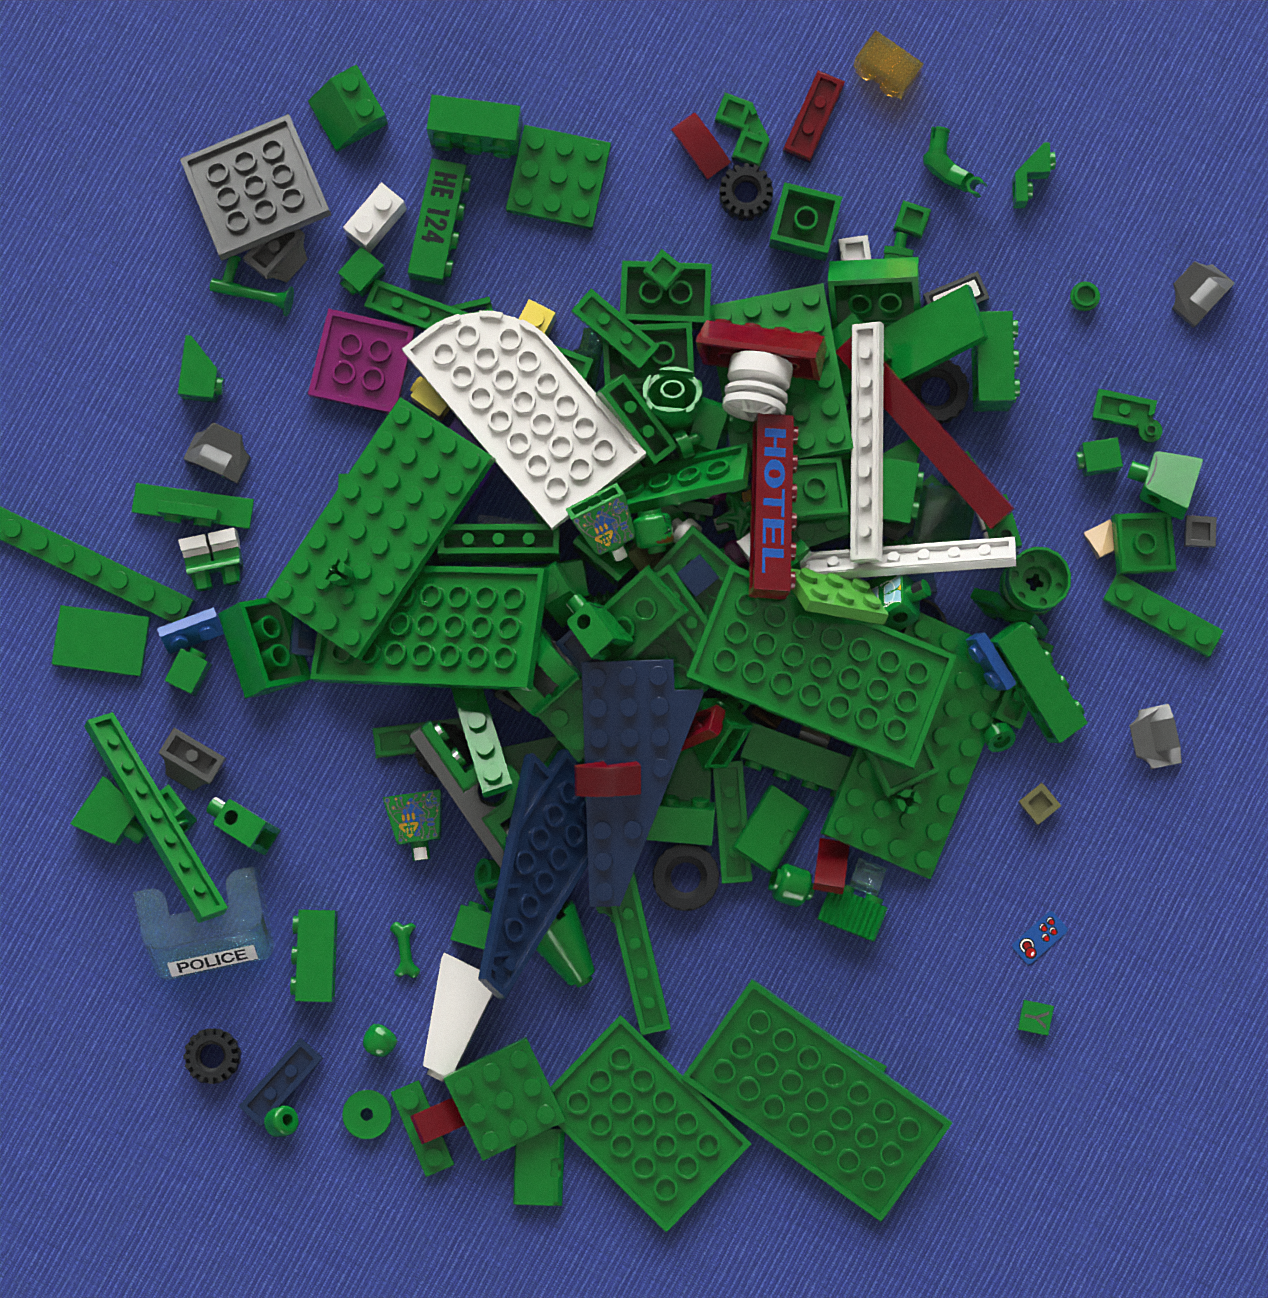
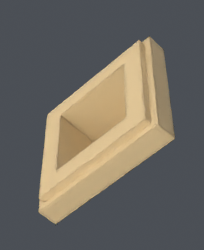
(1101, 539)

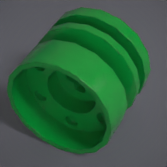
(1050, 577)

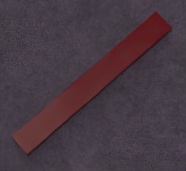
(938, 446)

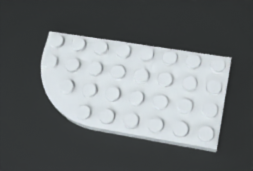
(525, 408)

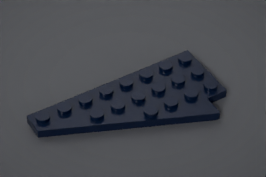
(629, 717)
(539, 867)

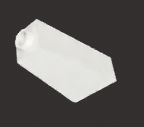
(455, 1015)

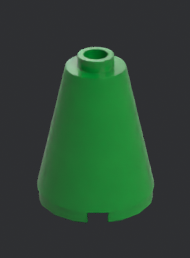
(673, 397)
(566, 947)

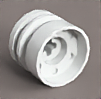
(757, 384)

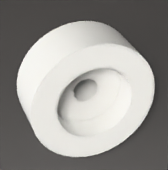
(682, 527)

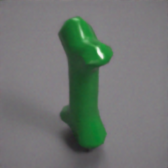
(403, 935)

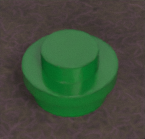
(1084, 296)

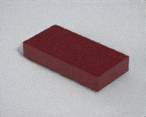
(831, 866)

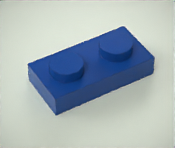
(191, 630)
(995, 670)

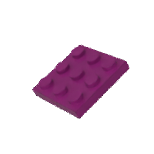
(361, 361)

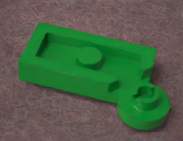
(1128, 412)

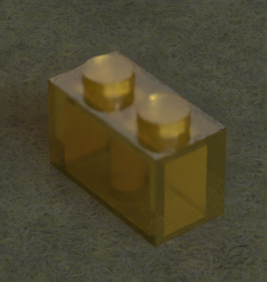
(887, 65)

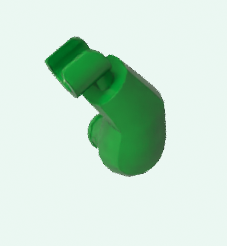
(944, 168)

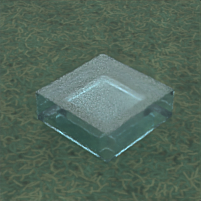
(867, 877)

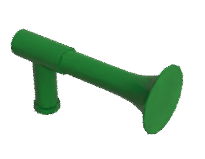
(226, 286)

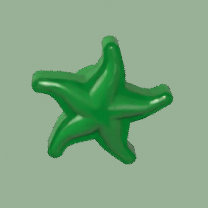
(738, 516)

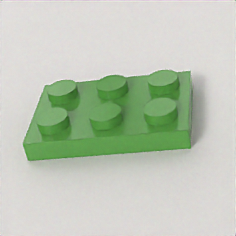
(838, 596)

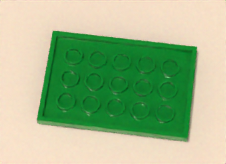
(815, 404)
(645, 1123)

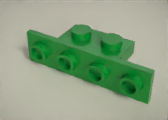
(192, 506)

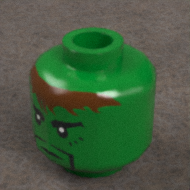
(653, 530)

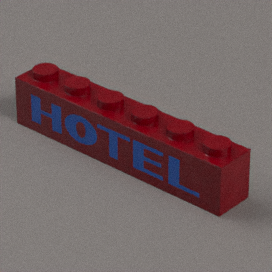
(772, 506)

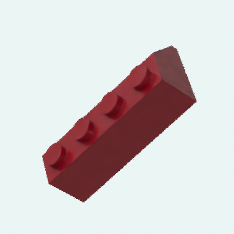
(722, 339)

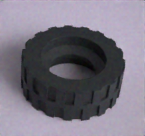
(958, 390)
(662, 877)

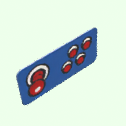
(1039, 937)

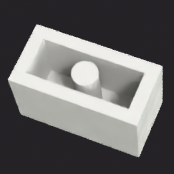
(375, 217)

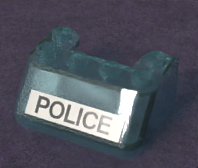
(187, 948)

